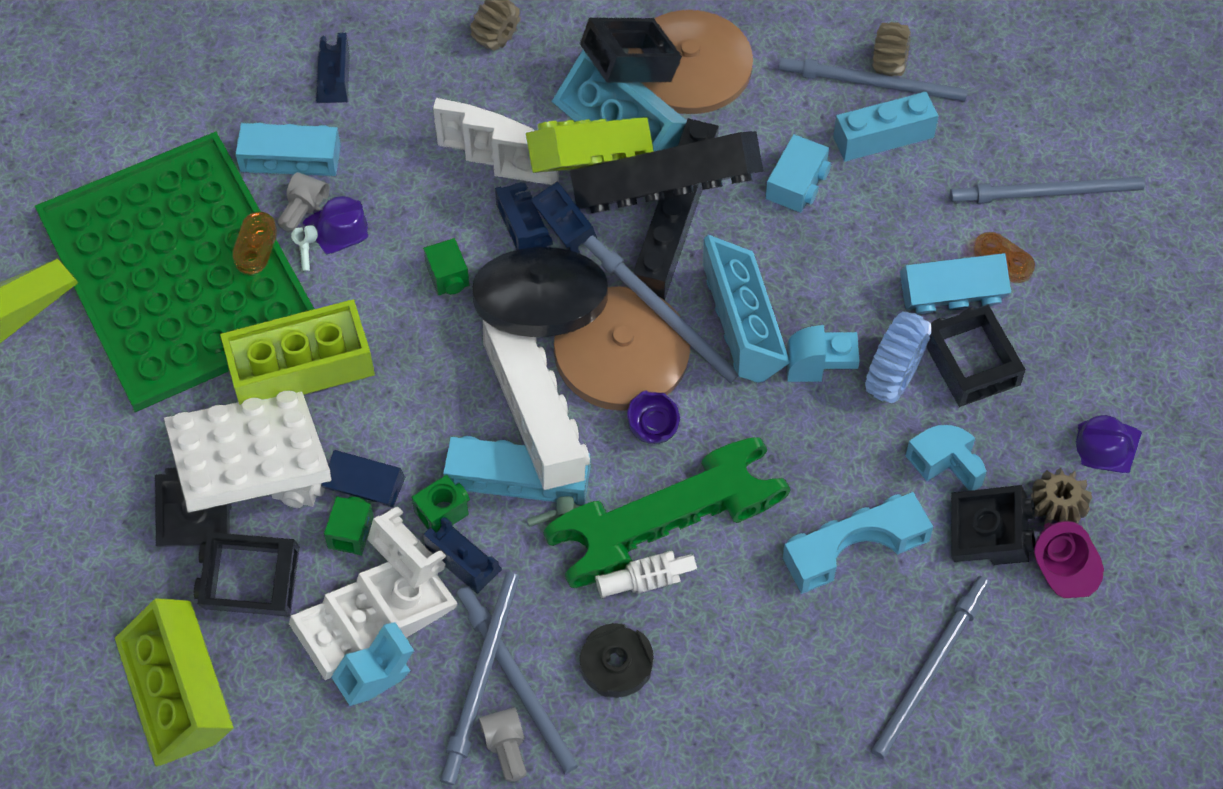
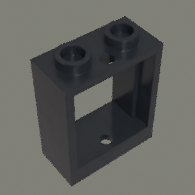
(607, 37)
(983, 384)
(284, 577)

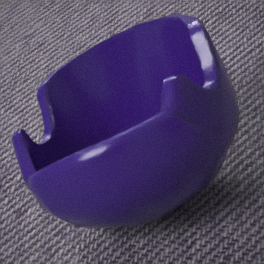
(654, 411)

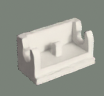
(404, 549)

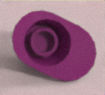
(1069, 559)

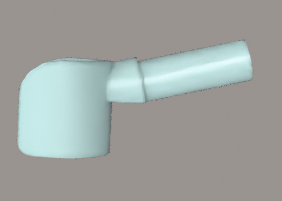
(303, 242)

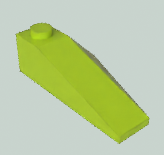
(31, 293)

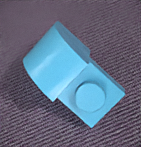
(815, 350)
(947, 448)
(374, 669)

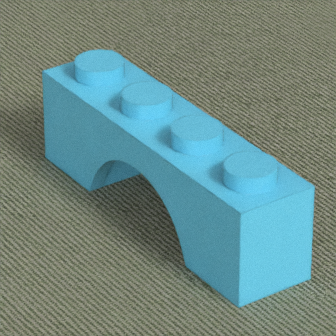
(896, 524)

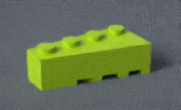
(586, 143)

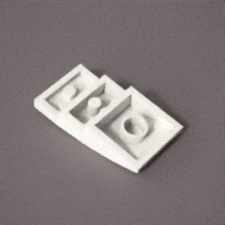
(487, 140)
(356, 613)

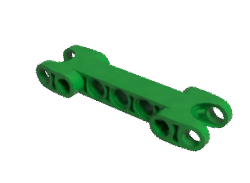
(717, 489)

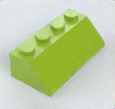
(299, 353)
(173, 681)

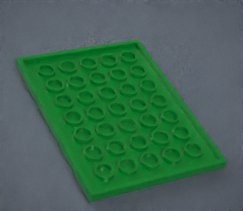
(161, 266)

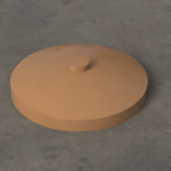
(713, 62)
(621, 353)

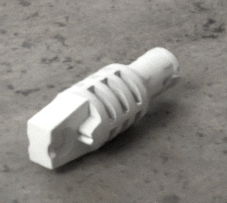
(646, 574)

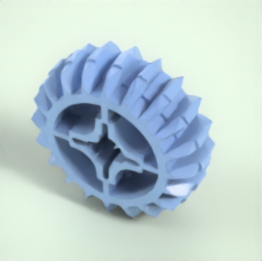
(898, 357)

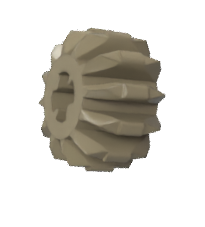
(495, 23)
(891, 49)
(1064, 486)

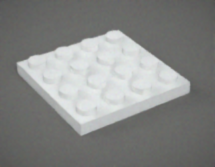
(246, 450)

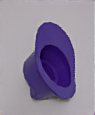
(339, 224)
(1107, 444)

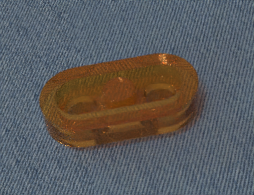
(252, 245)
(1013, 253)

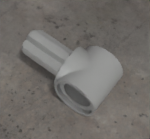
(303, 196)
(504, 737)

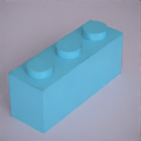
(885, 126)
(288, 149)
(955, 283)

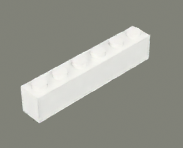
(537, 407)

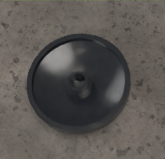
(540, 291)

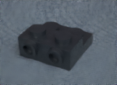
(992, 525)
(178, 526)

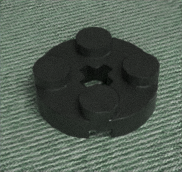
(624, 642)

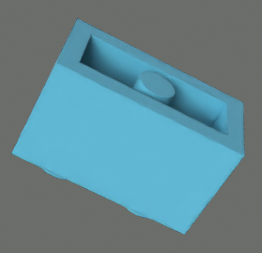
(797, 173)

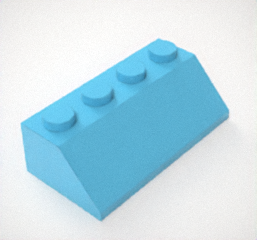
(588, 96)
(744, 310)

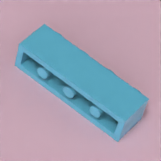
(503, 471)

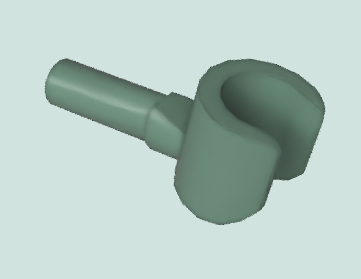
(563, 505)

